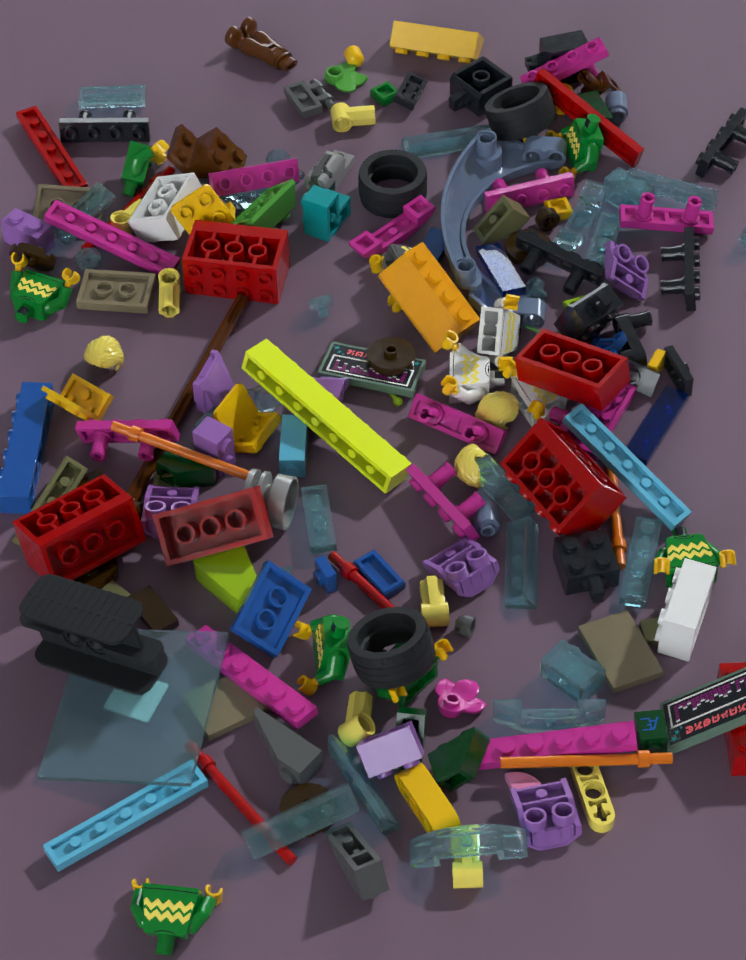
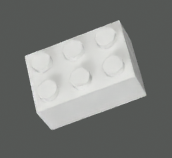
(153, 216)
(684, 609)

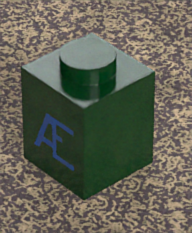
(651, 731)

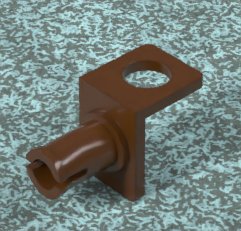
(599, 83)

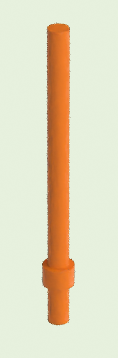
(137, 434)
(618, 542)
(642, 759)

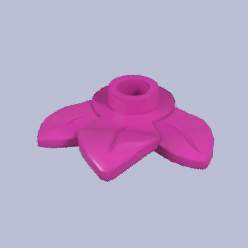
(458, 697)

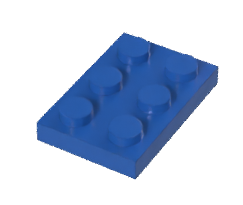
(270, 609)

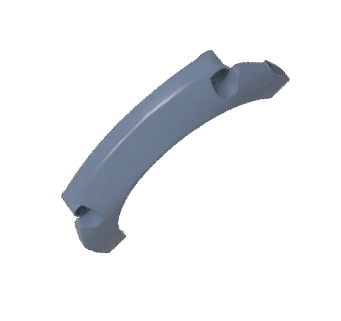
(472, 176)

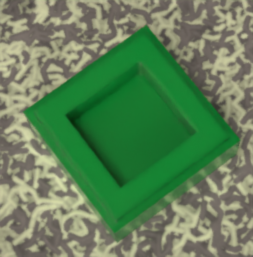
(383, 93)

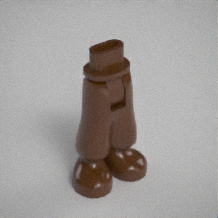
(259, 45)

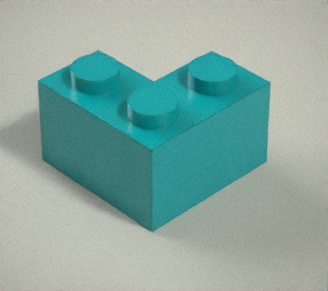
(324, 212)

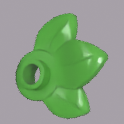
(344, 77)

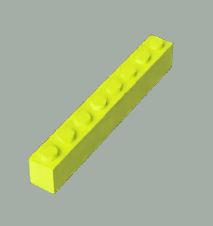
(326, 415)

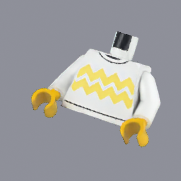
(499, 329)
(469, 373)
(533, 401)

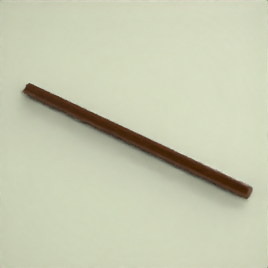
(187, 397)

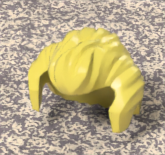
(104, 353)
(498, 408)
(466, 466)

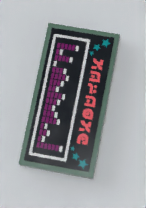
(351, 362)
(705, 711)

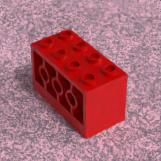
(235, 261)
(561, 480)
(80, 529)

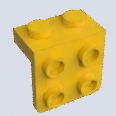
(202, 205)
(81, 398)
(248, 424)

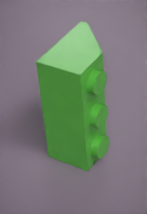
(270, 206)

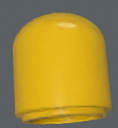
(354, 55)

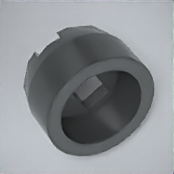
(465, 625)

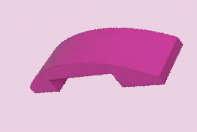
(396, 231)

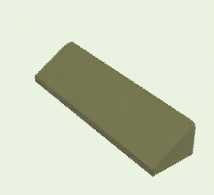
(63, 481)

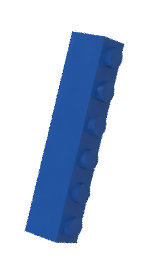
(25, 448)

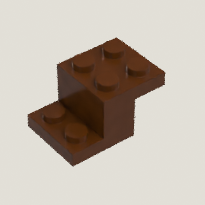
(204, 154)

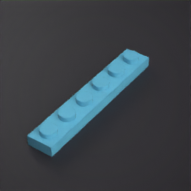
(627, 467)
(118, 821)

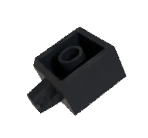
(554, 47)
(476, 84)
(589, 314)
(586, 563)

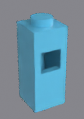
(293, 446)

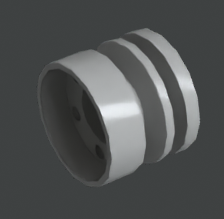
(278, 495)

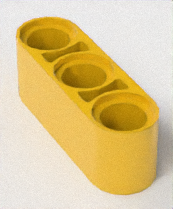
(426, 798)

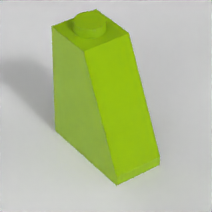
(226, 575)

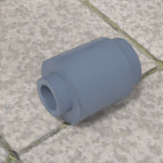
(618, 105)
(486, 519)

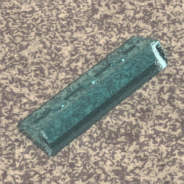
(441, 142)
(521, 564)
(363, 786)
(300, 821)

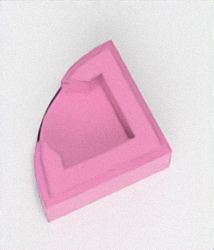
(520, 780)

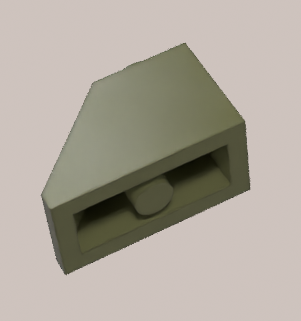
(501, 221)

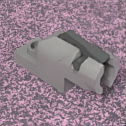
(329, 170)

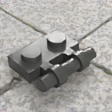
(304, 99)

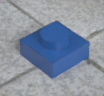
(325, 575)

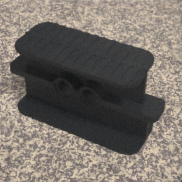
(92, 634)

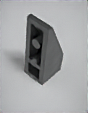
(291, 754)
(358, 861)

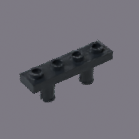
(105, 129)
(714, 151)
(552, 253)
(691, 277)

